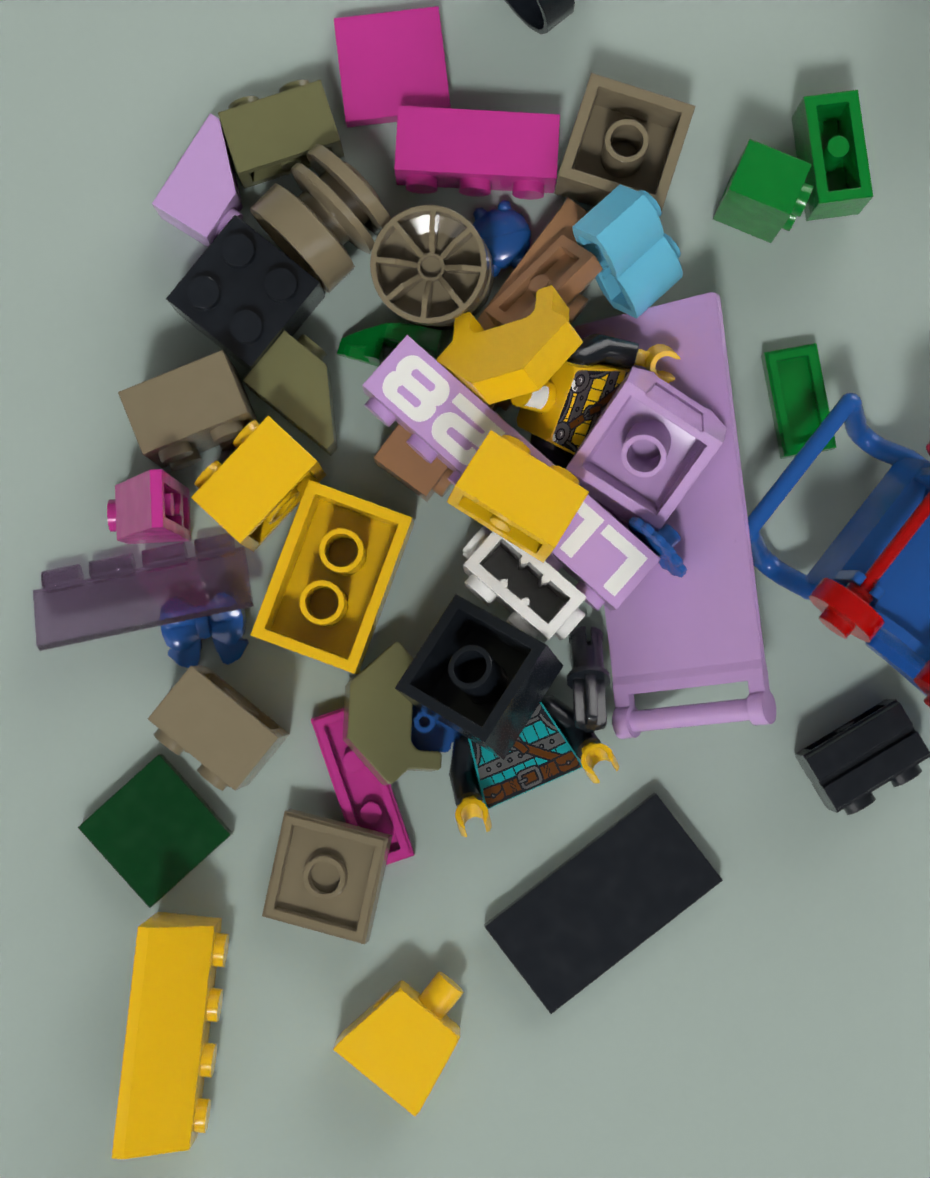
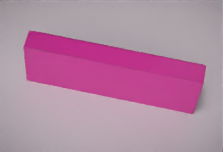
(359, 792)

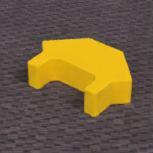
(513, 356)

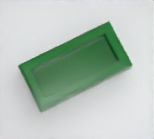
(796, 396)

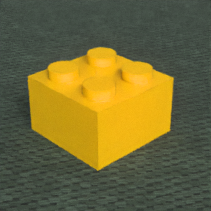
(257, 482)

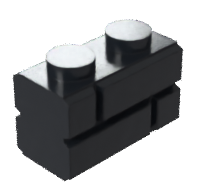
(863, 757)

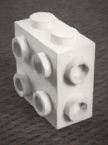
(532, 591)

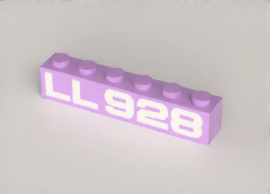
(452, 424)

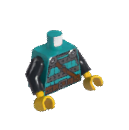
(539, 755)

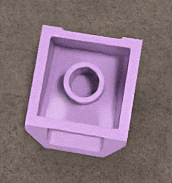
(646, 449)

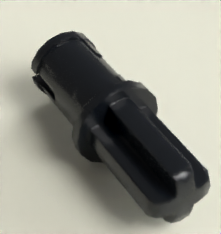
(588, 679)

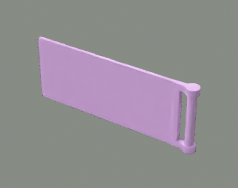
(708, 621)

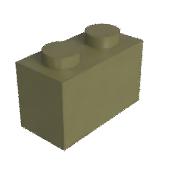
(278, 131)

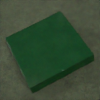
(155, 830)

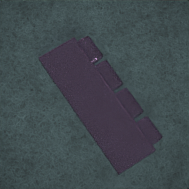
(132, 599)

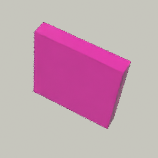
(390, 64)

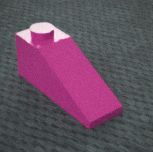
(150, 509)

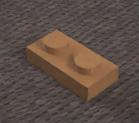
(562, 265)

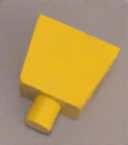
(404, 1040)

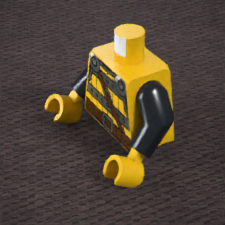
(579, 392)

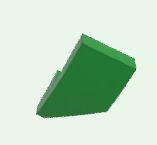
(370, 343)

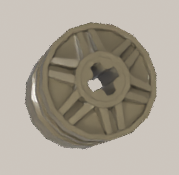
(323, 216)

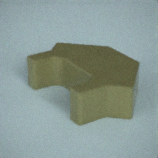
(380, 719)

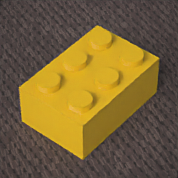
(333, 577)

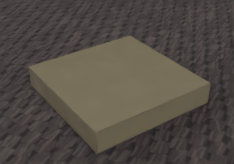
(327, 876)

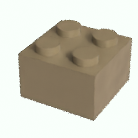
(624, 140)
(188, 411)
(216, 728)

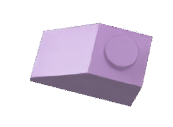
(203, 187)

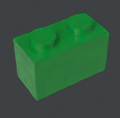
(832, 139)
(764, 192)

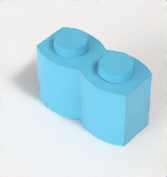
(631, 248)

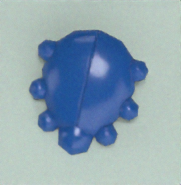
(504, 234)

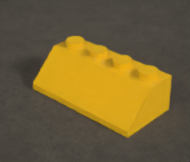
(169, 1035)

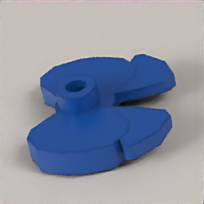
(226, 631)

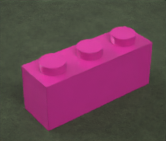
(476, 151)

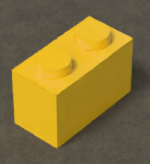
(518, 495)

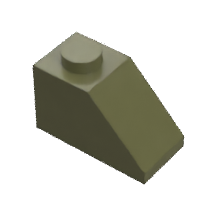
(298, 387)

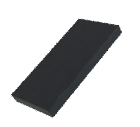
(602, 903)

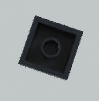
(245, 293)
(480, 676)

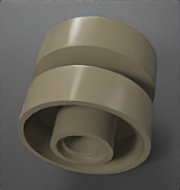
(431, 266)

